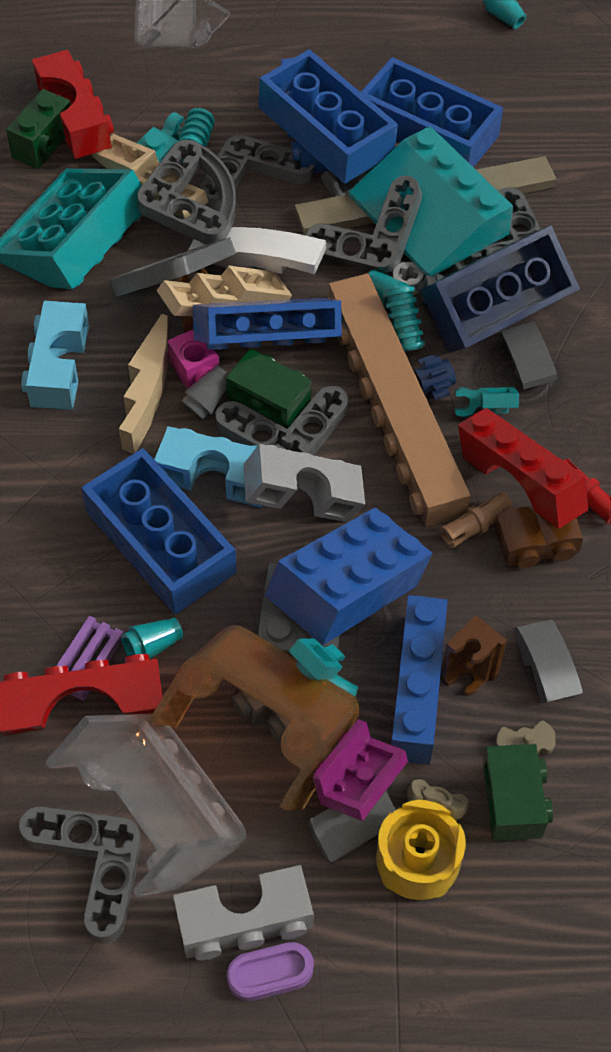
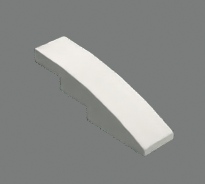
(272, 250)

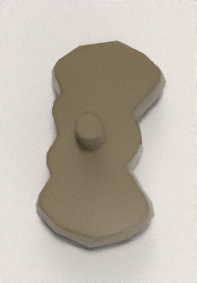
(540, 734)
(455, 803)

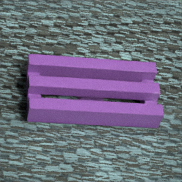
(101, 631)

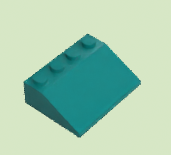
(457, 208)
(72, 225)

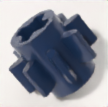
(435, 376)

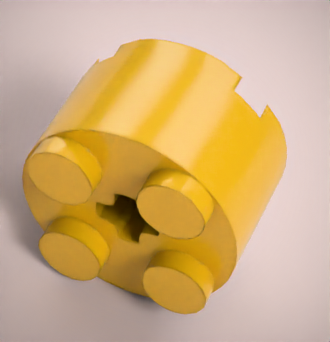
(414, 873)

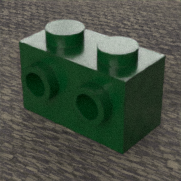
(38, 129)
(269, 388)
(516, 792)

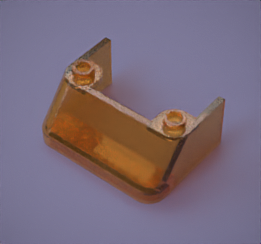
(316, 708)

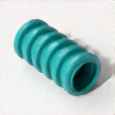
(197, 127)
(404, 317)

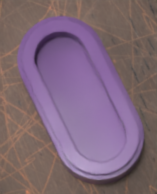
(270, 971)

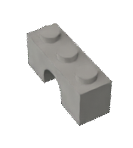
(276, 473)
(210, 927)

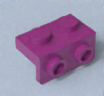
(357, 772)

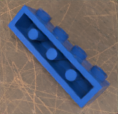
(266, 321)

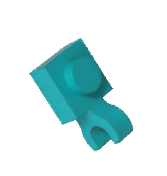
(163, 140)
(495, 399)
(315, 660)

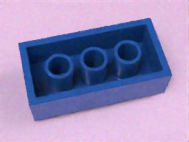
(423, 100)
(327, 115)
(159, 530)
(347, 575)

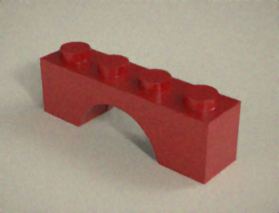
(84, 122)
(550, 483)
(29, 701)

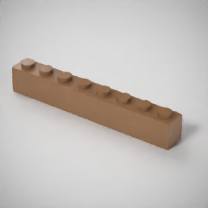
(399, 404)

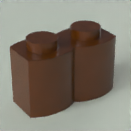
(530, 538)

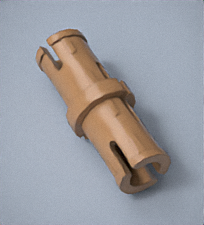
(475, 520)

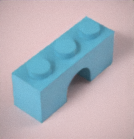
(58, 331)
(189, 454)

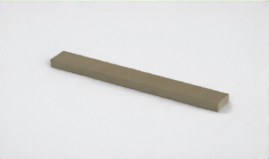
(343, 212)

